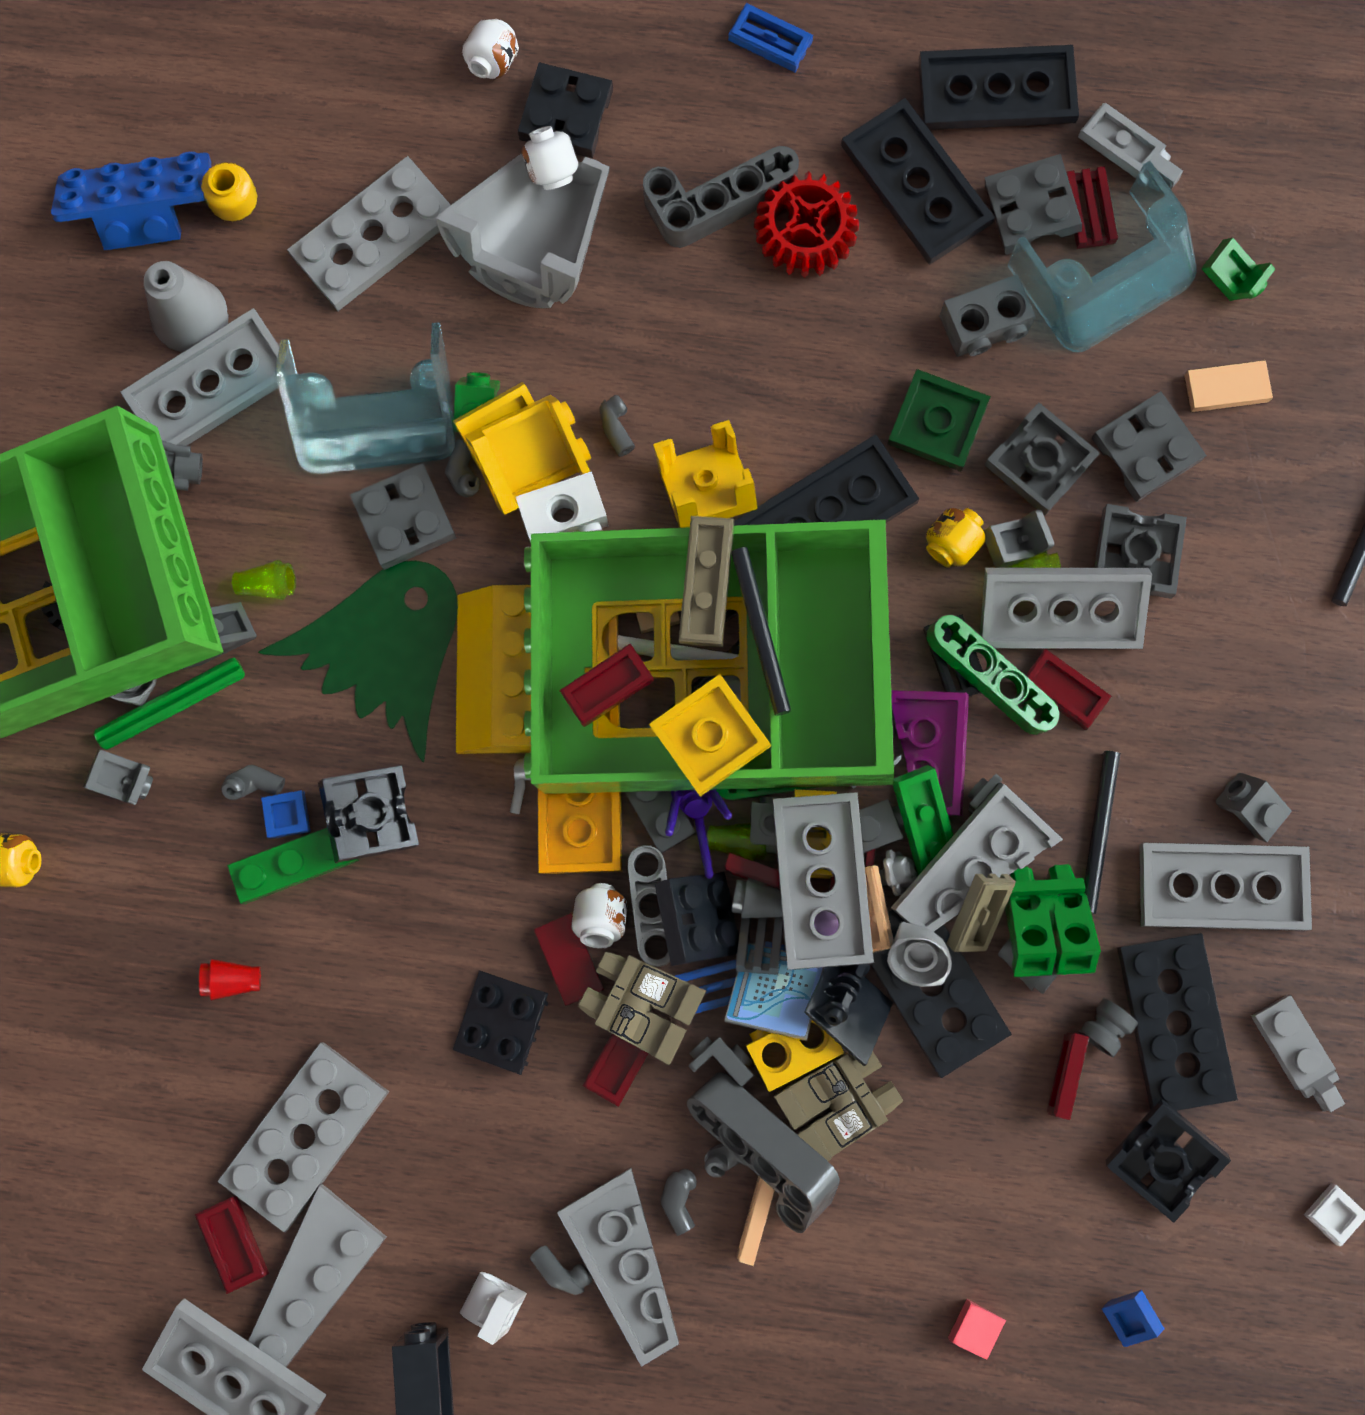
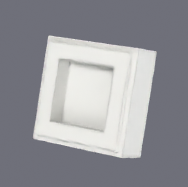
(1336, 1214)

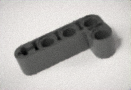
(771, 167)
(768, 1148)

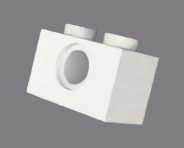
(577, 494)

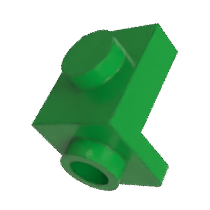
(1236, 272)
(473, 391)

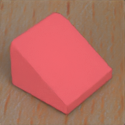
(976, 1329)

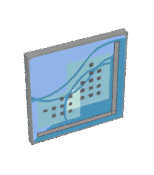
(771, 1000)

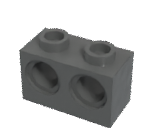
(982, 308)

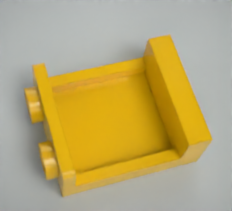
(528, 450)

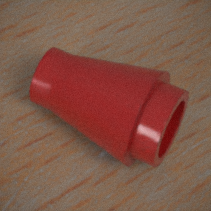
(227, 979)

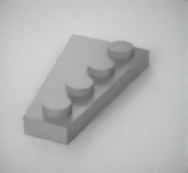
(993, 840)
(620, 1256)
(317, 1271)

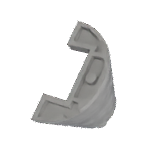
(523, 237)

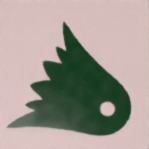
(384, 645)

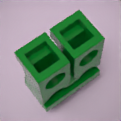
(1051, 924)

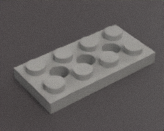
(370, 258)
(185, 372)
(1080, 628)
(1245, 866)
(847, 899)
(274, 1137)
(225, 1355)

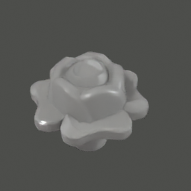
(897, 872)

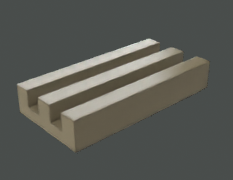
(980, 913)

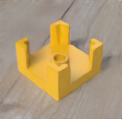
(706, 479)

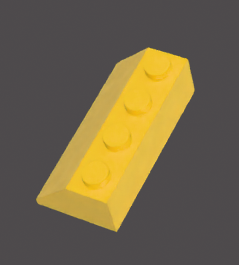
(492, 671)

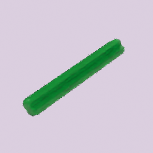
(169, 703)

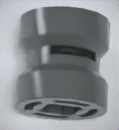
(1109, 1026)

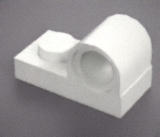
(492, 1306)

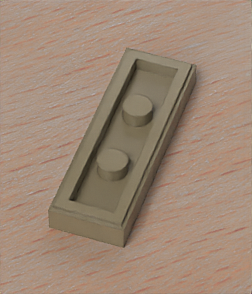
(706, 581)

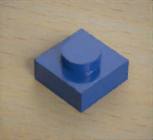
(286, 814)
(1133, 1318)

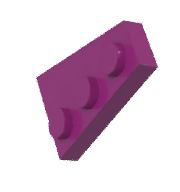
(935, 735)

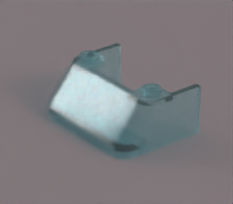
(1091, 309)
(369, 428)

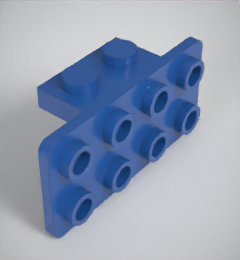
(132, 200)

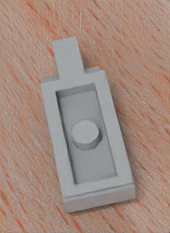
(1127, 144)
(1299, 1052)

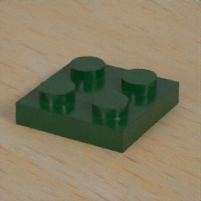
(938, 420)

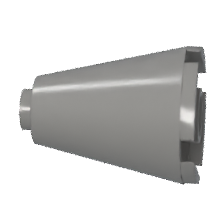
(182, 306)

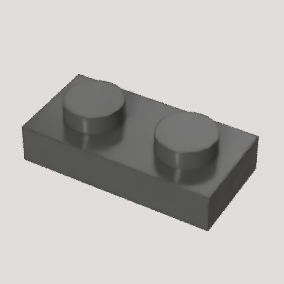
(653, 812)

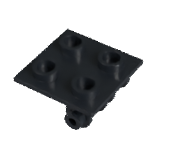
(849, 1009)
(500, 1022)

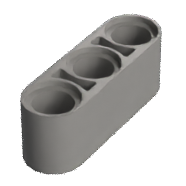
(640, 888)

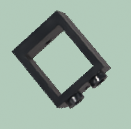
(423, 1371)

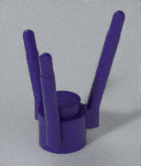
(696, 808)

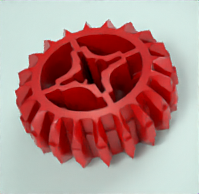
(794, 198)

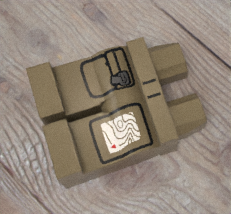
(630, 1003)
(851, 1104)

